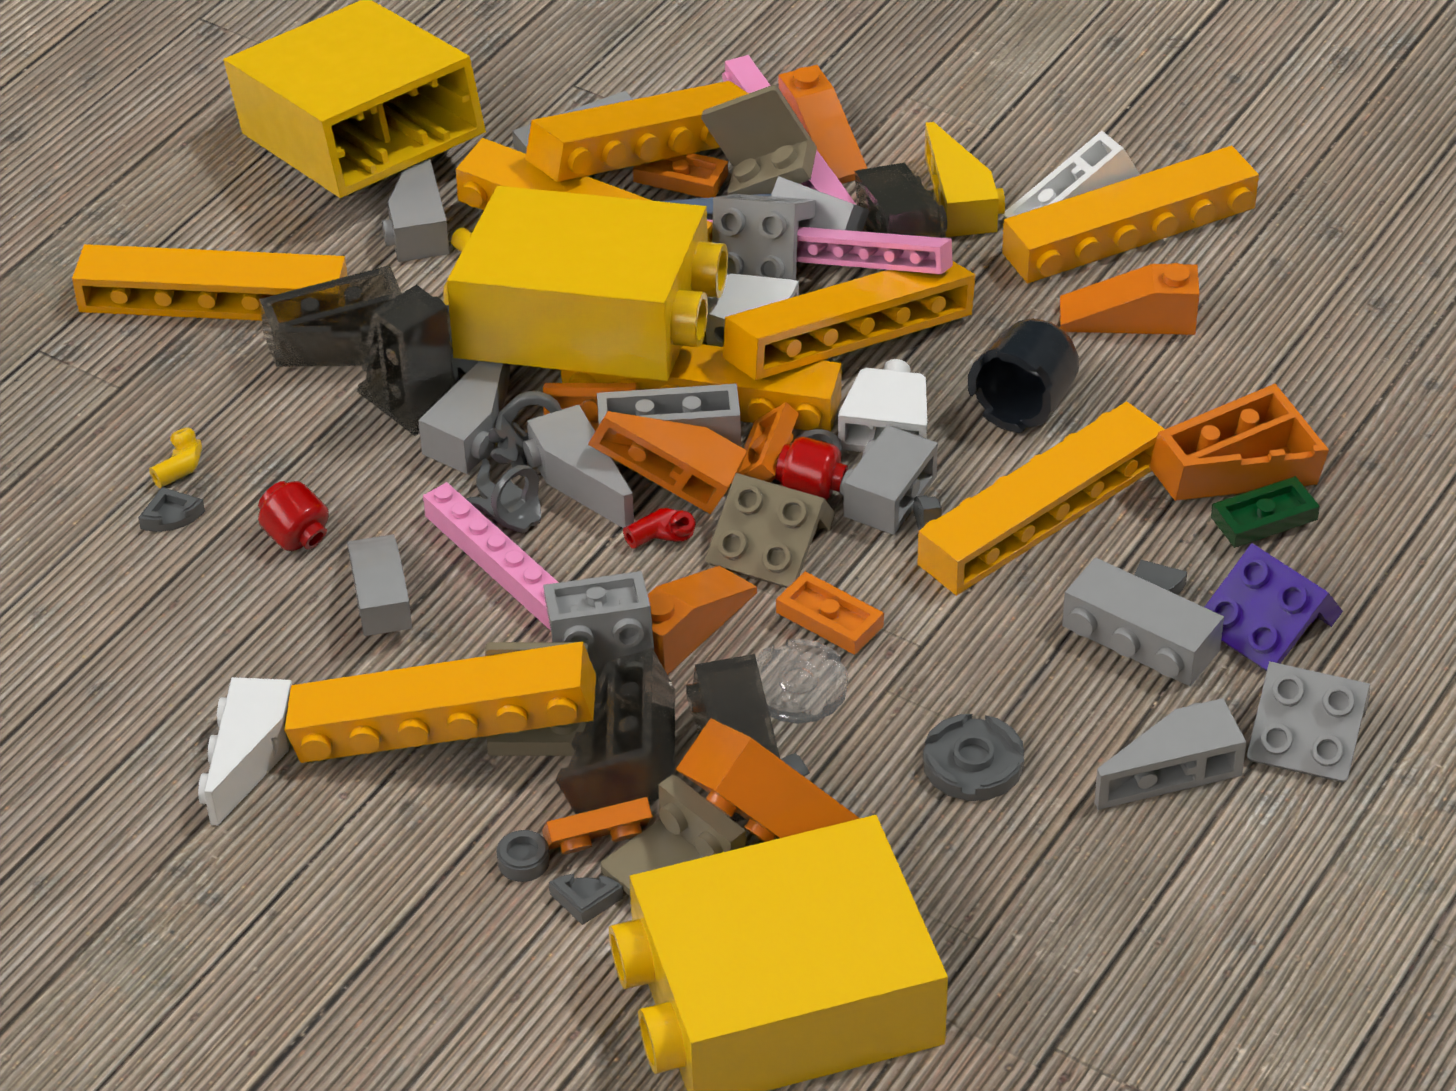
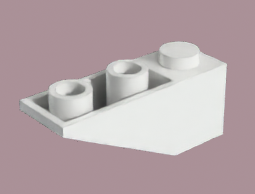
(247, 742)

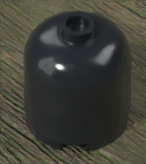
(1024, 374)

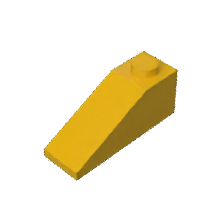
(961, 185)

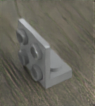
(760, 232)
(604, 613)
(1308, 722)

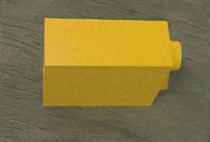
(355, 96)
(584, 283)
(781, 961)

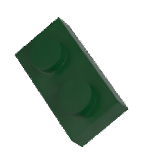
(1265, 511)

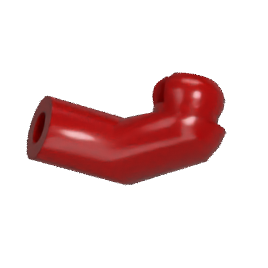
(661, 524)

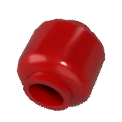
(811, 467)
(293, 516)

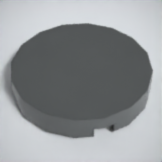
(973, 757)

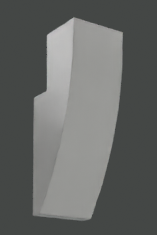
(379, 585)

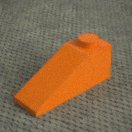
(823, 118)
(1136, 302)
(672, 454)
(692, 610)

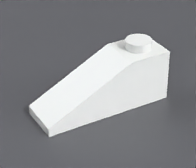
(1090, 168)

